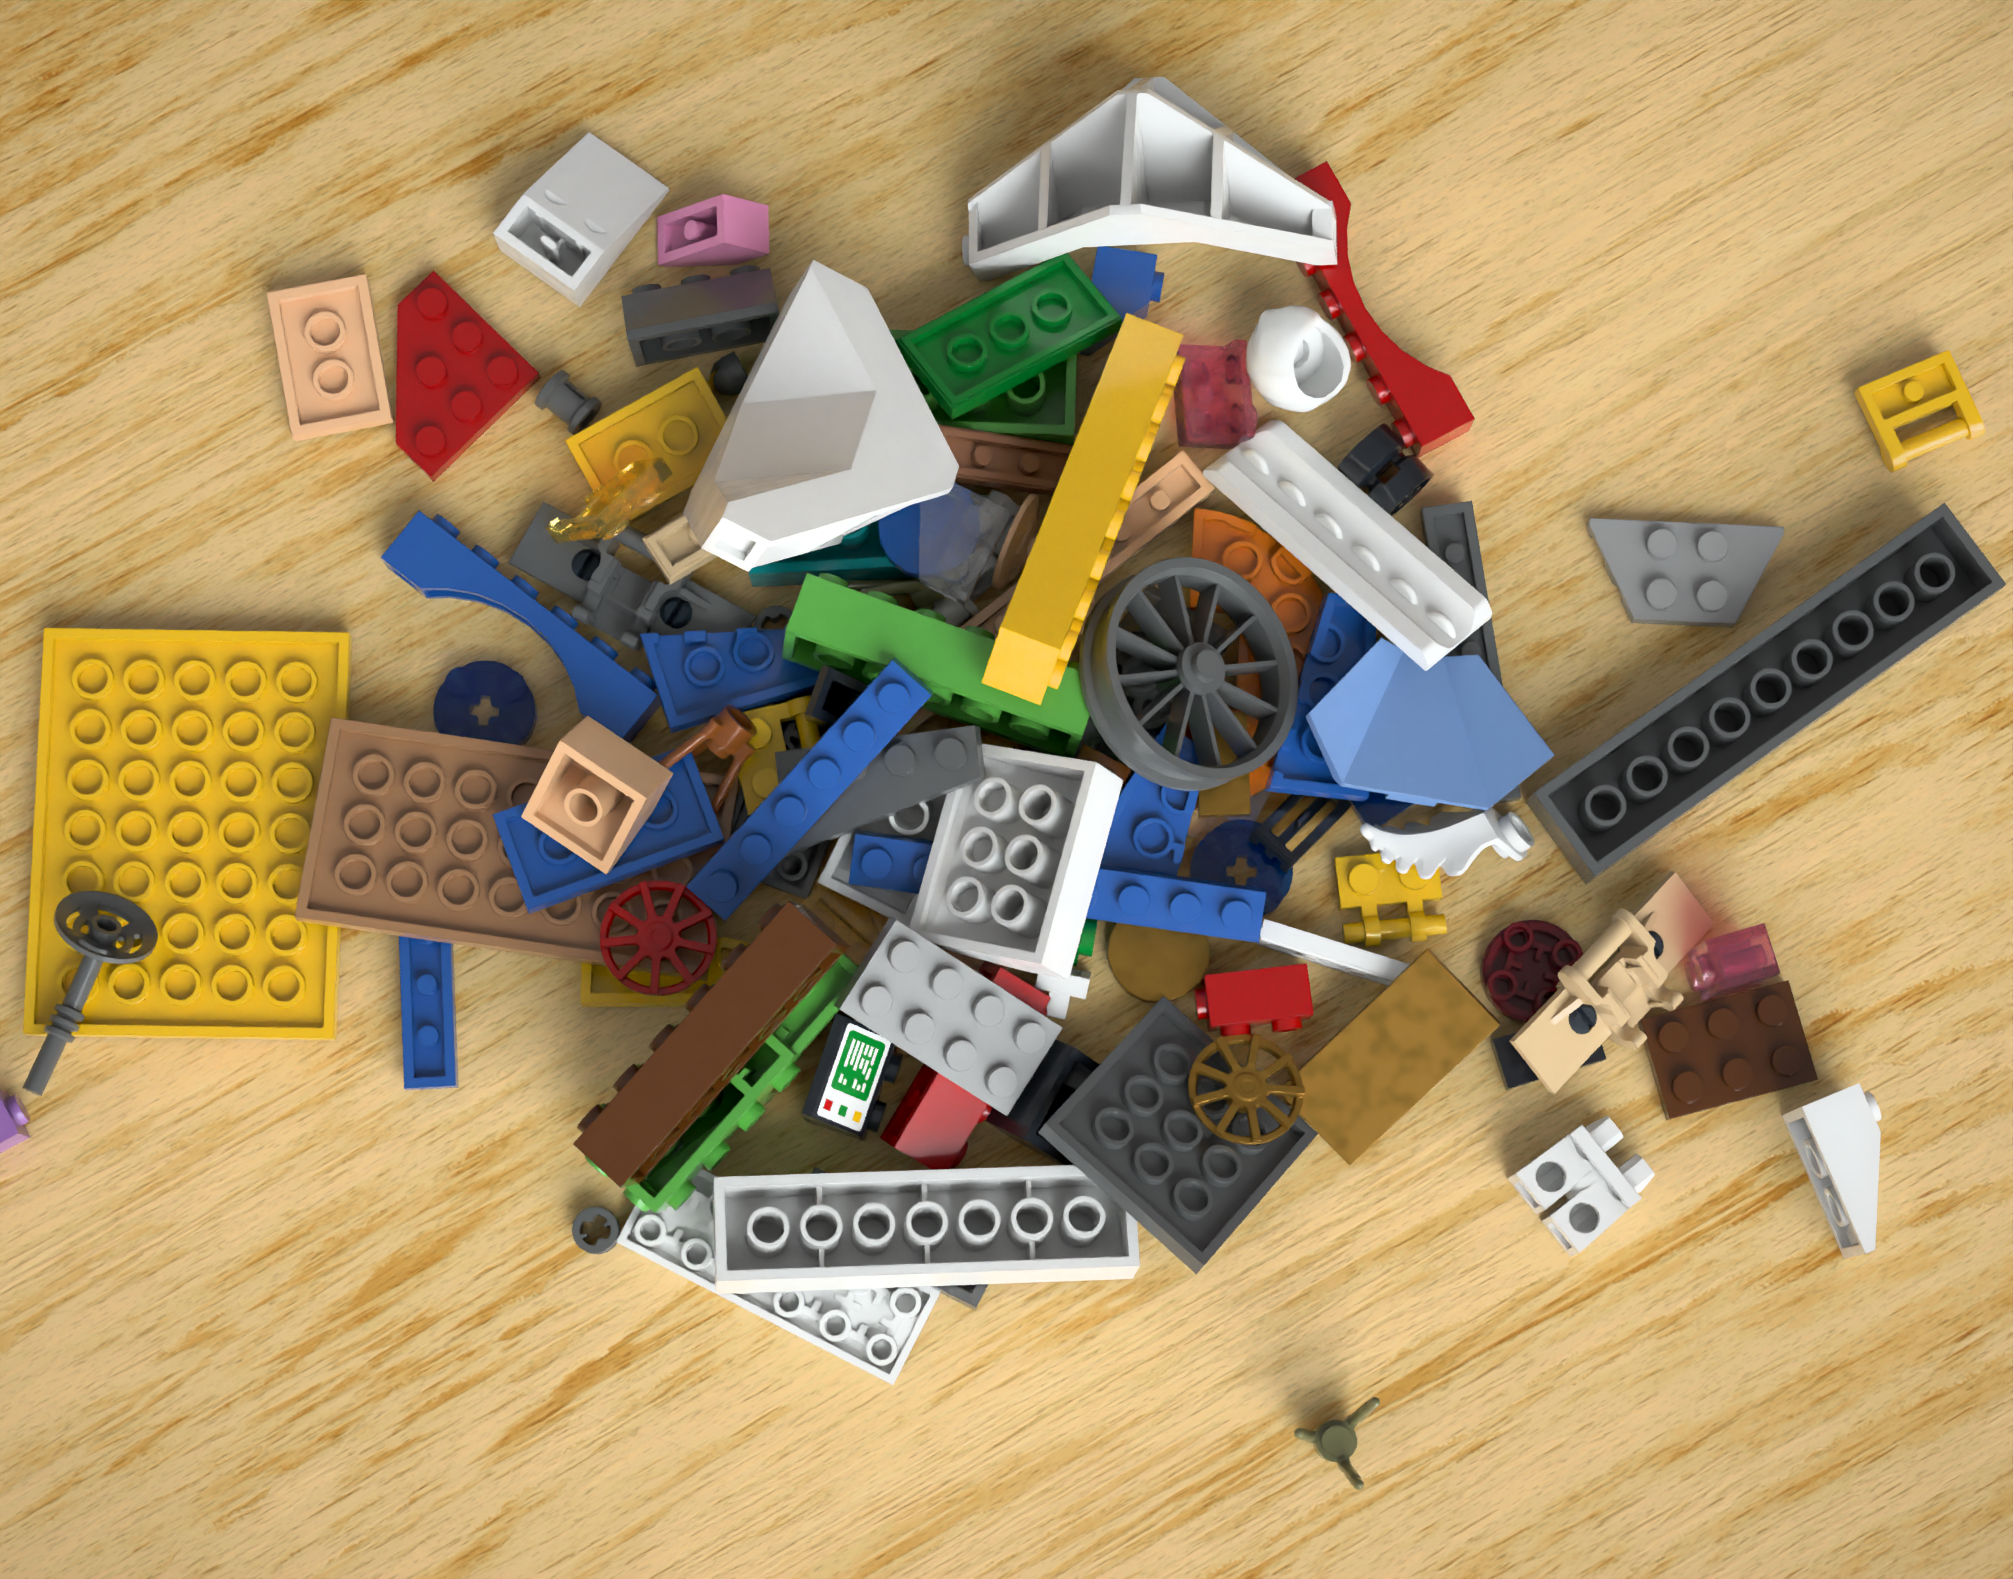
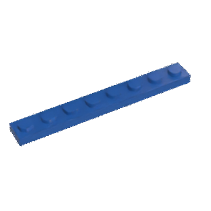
(1118, 893)

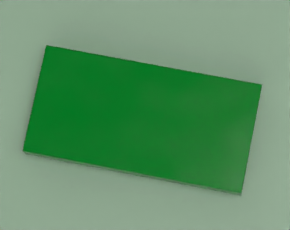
(1009, 334)

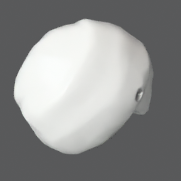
(1296, 359)

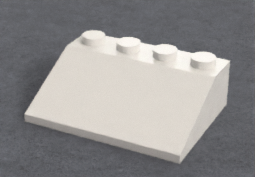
(1018, 860)

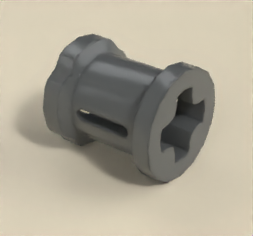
(568, 402)

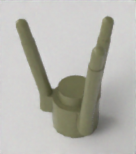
(1337, 1440)

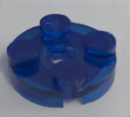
(483, 680)
(1226, 844)

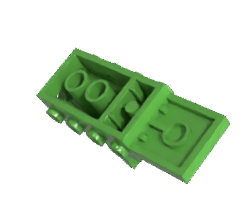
(742, 1099)

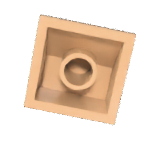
(596, 794)

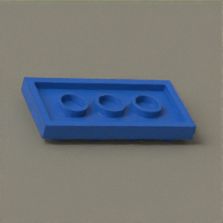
(676, 829)

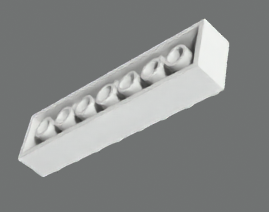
(918, 1229)

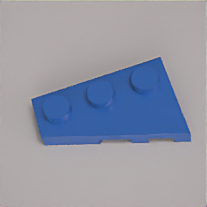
(1151, 822)

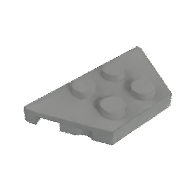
(1683, 568)

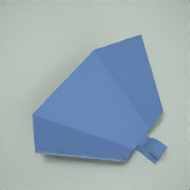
(1426, 733)

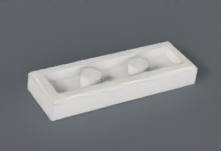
(1329, 953)

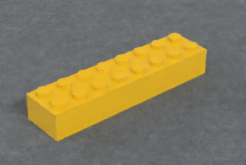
(1086, 512)

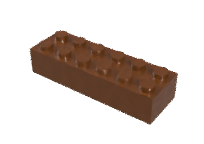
(710, 1044)

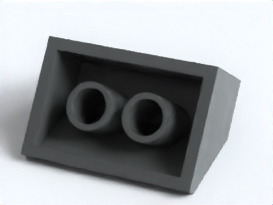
(700, 315)

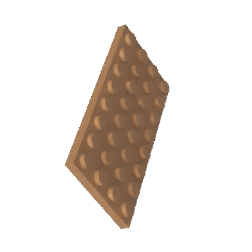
(414, 850)

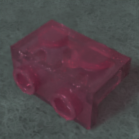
(1214, 397)

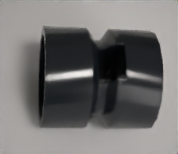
(1374, 457)

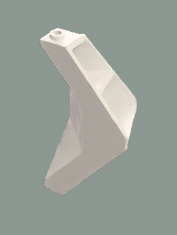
(1140, 173)
(819, 433)

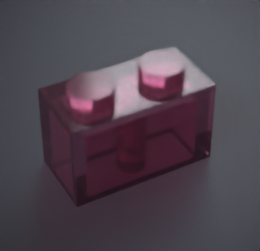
(1731, 963)

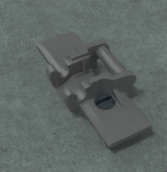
(614, 596)

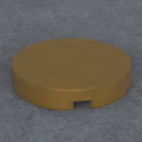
(1157, 961)

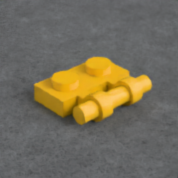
(1369, 883)

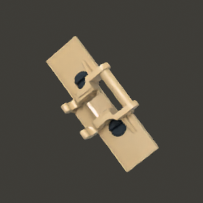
(1586, 1014)

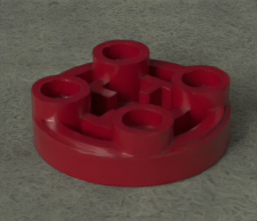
(1524, 965)

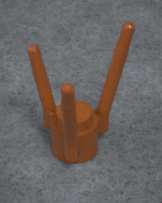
(724, 736)

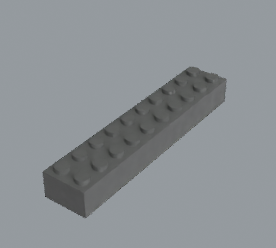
(1765, 693)

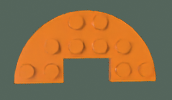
(1277, 576)

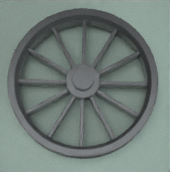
(1188, 674)

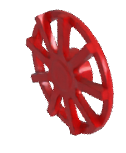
(658, 937)

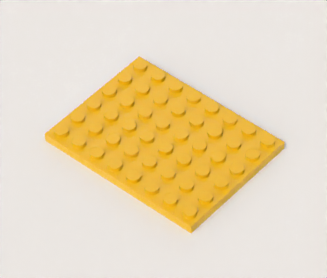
(191, 789)

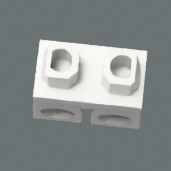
(1588, 1179)

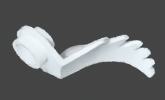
(1449, 841)

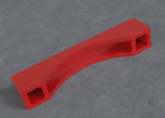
(1420, 398)

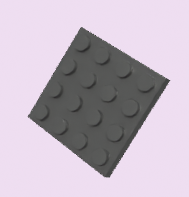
(1151, 1153)

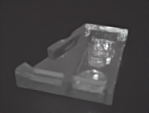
(958, 540)

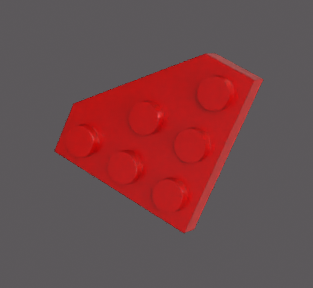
(450, 376)

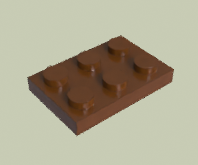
(1727, 1050)

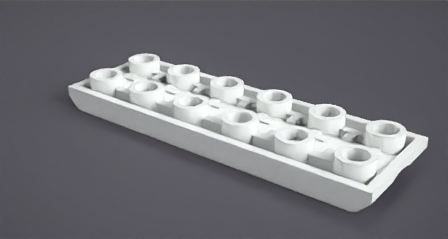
(1350, 543)
(858, 1325)

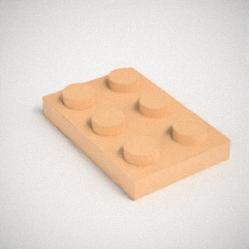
(330, 357)

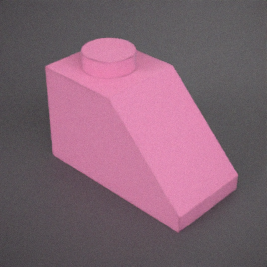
(713, 233)

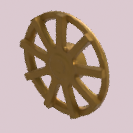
(1246, 1088)

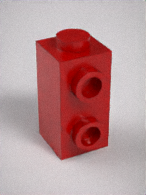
(1255, 998)

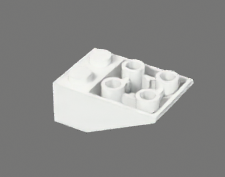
(579, 217)

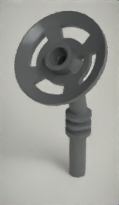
(97, 947)

